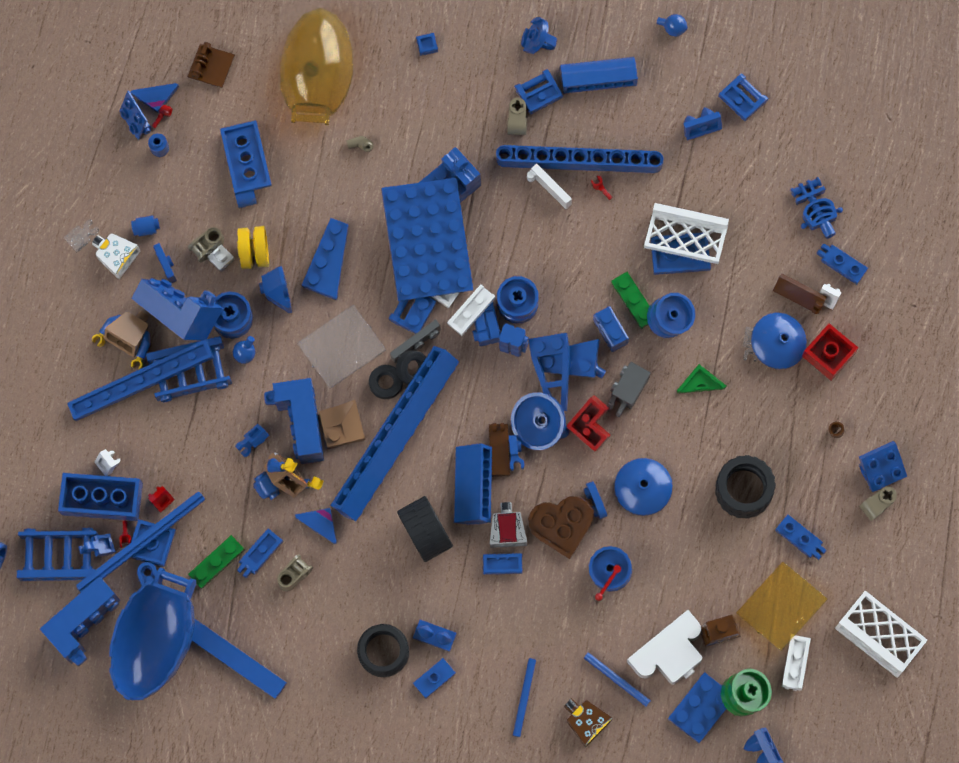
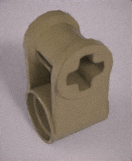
(517, 119)
(205, 244)
(876, 505)
(294, 572)

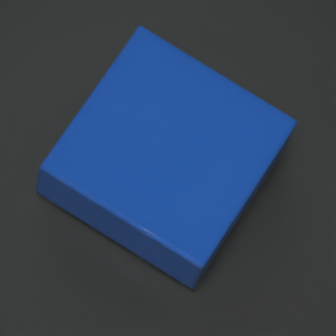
(427, 44)

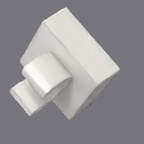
(220, 258)
(832, 295)
(106, 462)

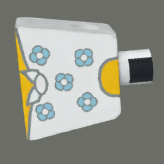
(115, 253)

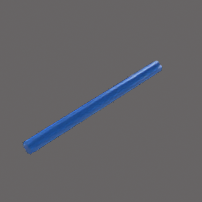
(142, 540)

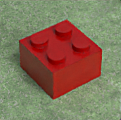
(830, 352)

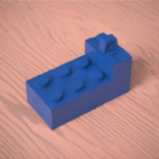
(457, 166)
(187, 317)
(300, 401)
(77, 618)

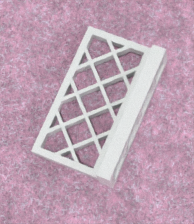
(693, 220)
(874, 648)

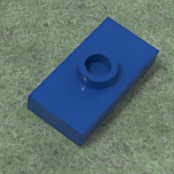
(166, 263)
(502, 564)
(434, 678)

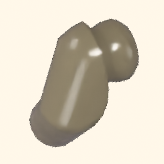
(361, 142)

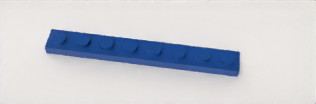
(140, 380)

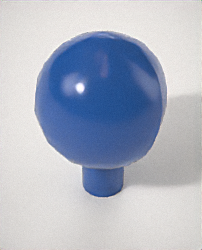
(674, 25)
(244, 350)

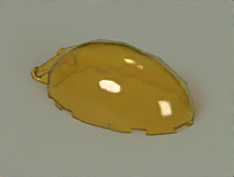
(316, 66)

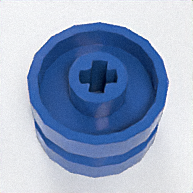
(520, 310)
(671, 315)
(236, 324)
(606, 558)

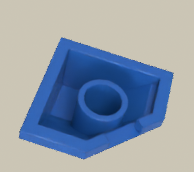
(276, 289)

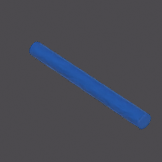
(617, 679)
(524, 697)

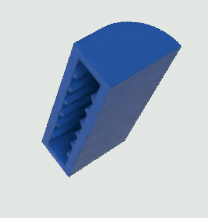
(598, 75)
(473, 484)

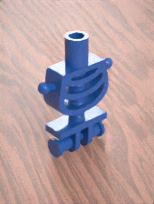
(822, 219)

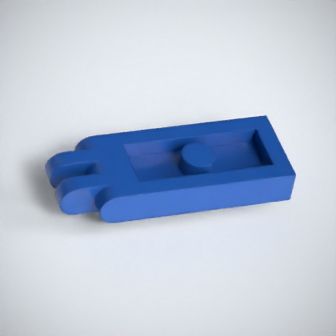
(842, 263)
(800, 537)
(259, 553)

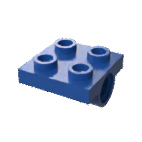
(882, 466)

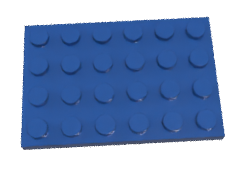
(427, 239)

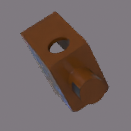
(719, 630)

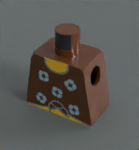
(586, 720)

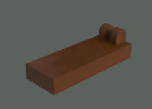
(799, 293)
(500, 449)

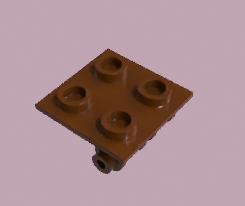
(211, 65)

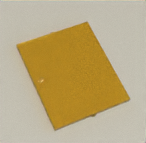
(781, 606)

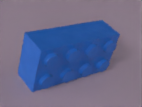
(100, 497)

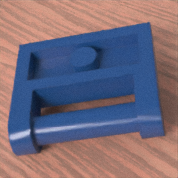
(541, 96)
(739, 101)
(416, 316)

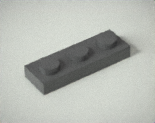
(417, 341)

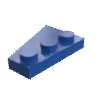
(582, 360)

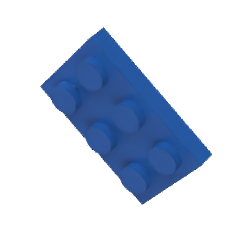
(669, 263)
(699, 708)

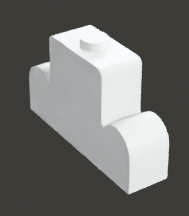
(670, 651)

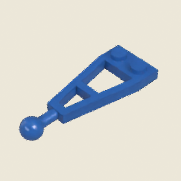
(550, 346)

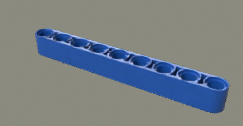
(588, 154)

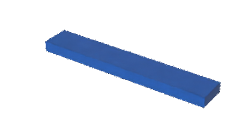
(237, 660)

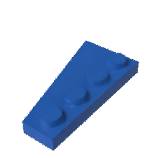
(327, 262)

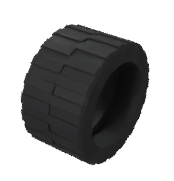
(753, 465)
(425, 529)

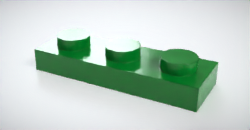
(632, 298)
(216, 561)

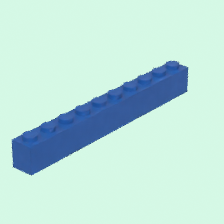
(394, 433)

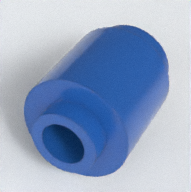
(158, 145)
(145, 226)

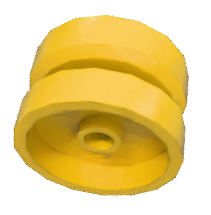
(253, 247)

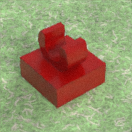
(161, 498)

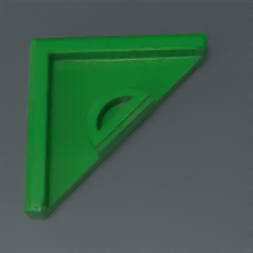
(700, 381)

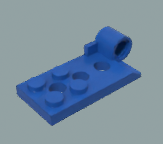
(242, 185)

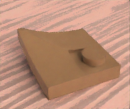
(342, 425)

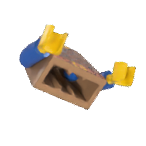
(128, 334)
(286, 476)

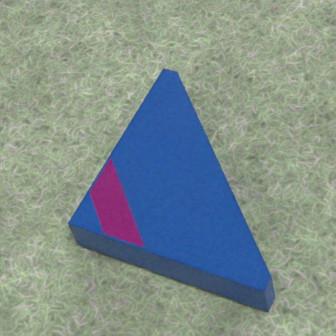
(155, 96)
(320, 522)

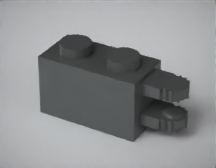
(629, 387)

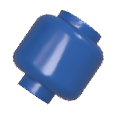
(265, 487)

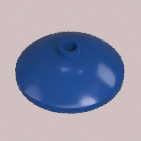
(769, 345)
(527, 421)
(640, 499)

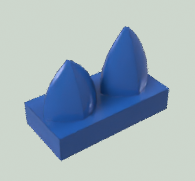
(706, 124)
(434, 635)
(762, 741)

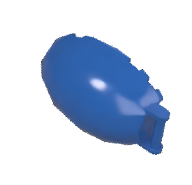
(152, 636)

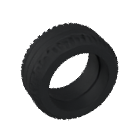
(372, 632)

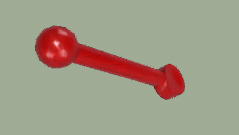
(617, 569)

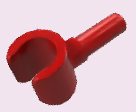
(164, 110)
(599, 186)
(125, 537)

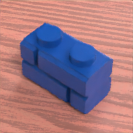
(487, 327)
(610, 329)
(513, 340)

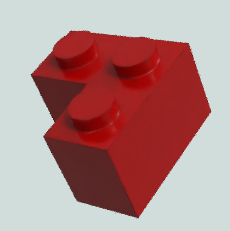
(585, 424)

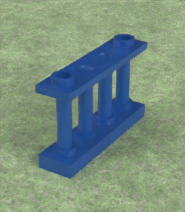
(220, 383)
(48, 573)

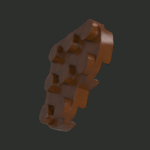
(562, 524)

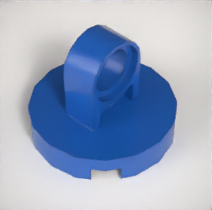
(538, 37)

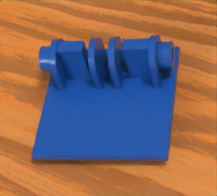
(134, 117)

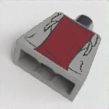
(507, 528)

